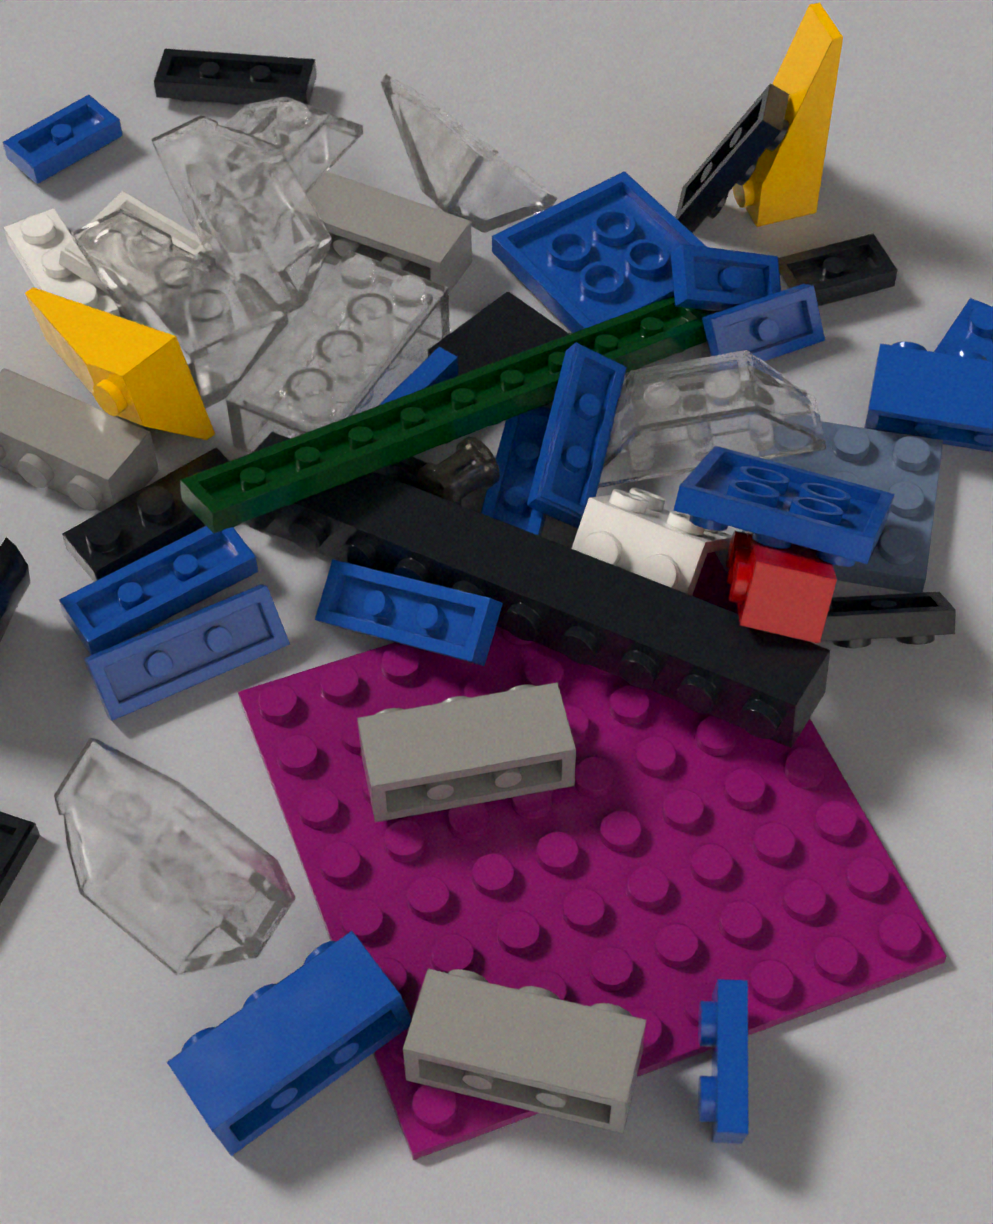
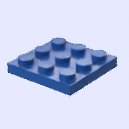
(596, 252)
(785, 506)

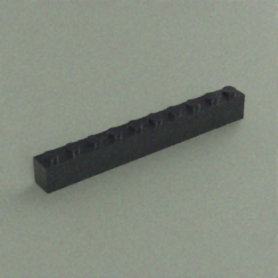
(567, 601)

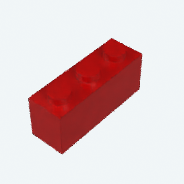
(779, 587)

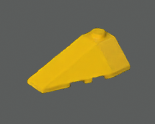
(790, 176)
(124, 365)

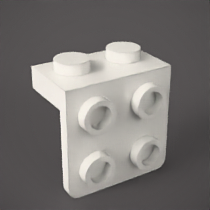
(646, 539)

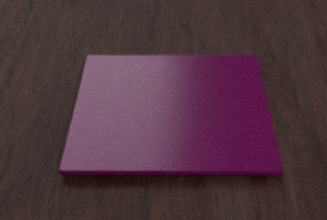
(633, 889)

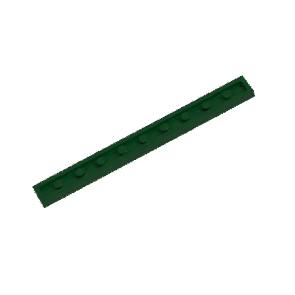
(427, 418)

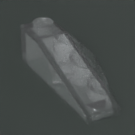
(459, 168)
(217, 317)

